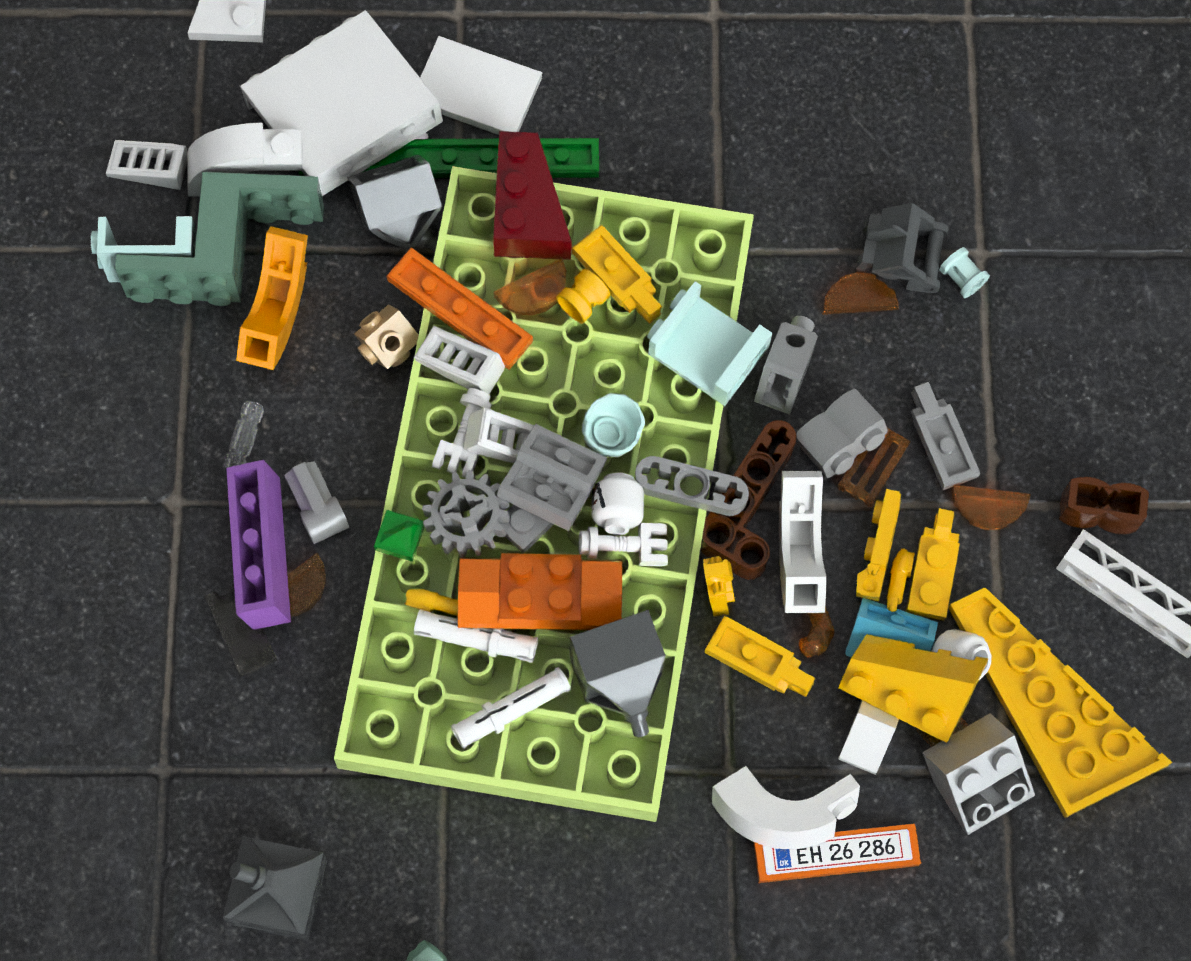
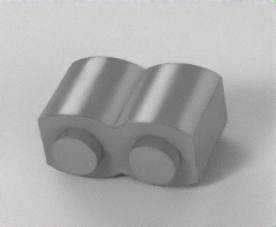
(841, 433)

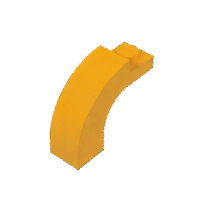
(276, 301)

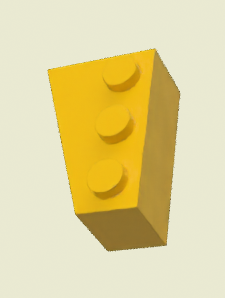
(913, 683)

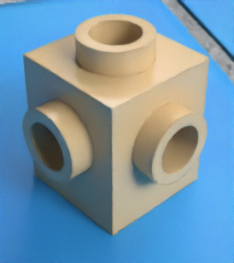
(386, 337)

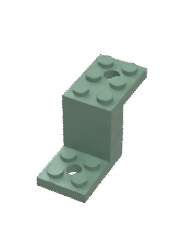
(223, 217)

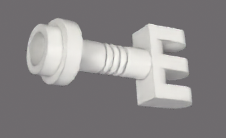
(473, 400)
(591, 543)

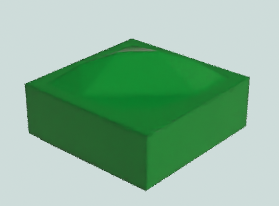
(399, 535)

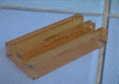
(857, 491)

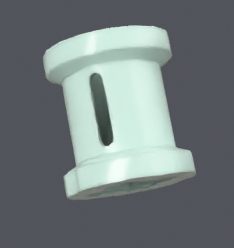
(964, 272)

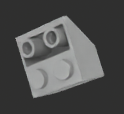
(980, 773)

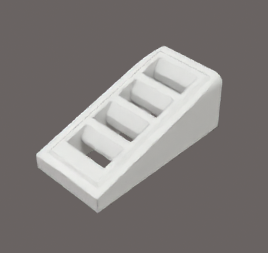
(168, 178)
(481, 373)
(483, 434)

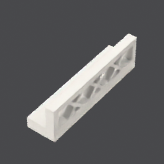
(1129, 599)

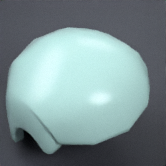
(613, 425)

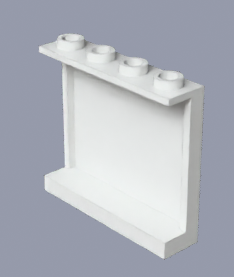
(347, 97)

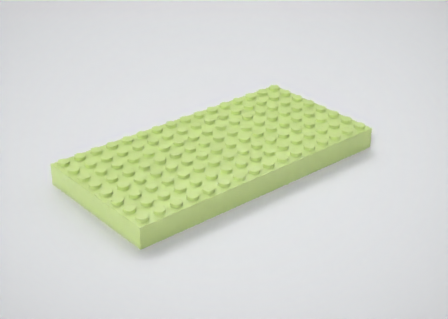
(415, 687)

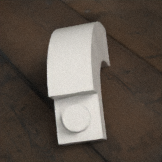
(243, 150)
(800, 542)
(781, 821)

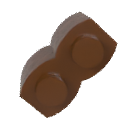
(1113, 507)

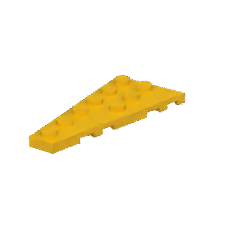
(1062, 721)

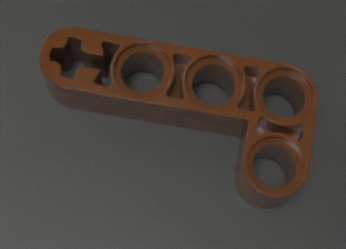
(734, 527)

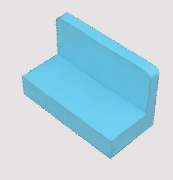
(878, 621)

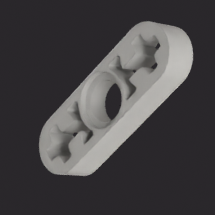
(699, 501)

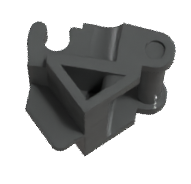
(892, 246)

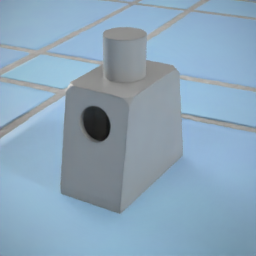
(787, 364)

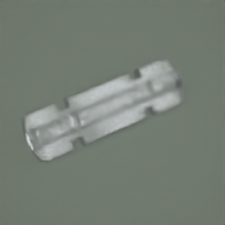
(244, 434)

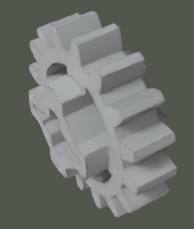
(449, 517)

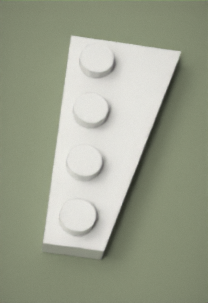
(228, 20)

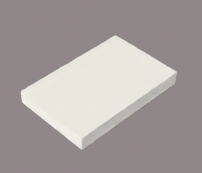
(480, 86)

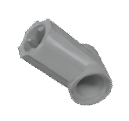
(319, 510)

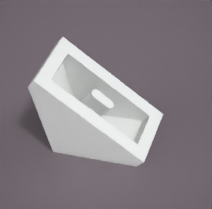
(868, 738)

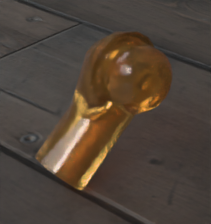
(818, 636)

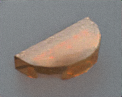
(535, 291)
(859, 294)
(989, 507)
(306, 585)

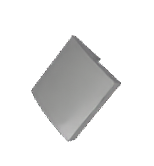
(551, 477)

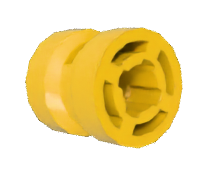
(583, 295)

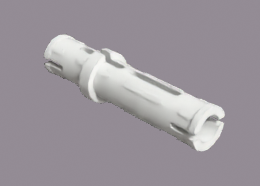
(492, 640)
(509, 708)

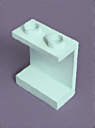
(106, 248)
(706, 345)

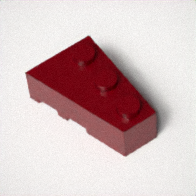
(526, 202)

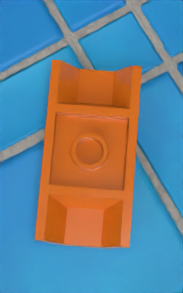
(539, 592)

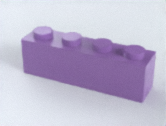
(258, 545)

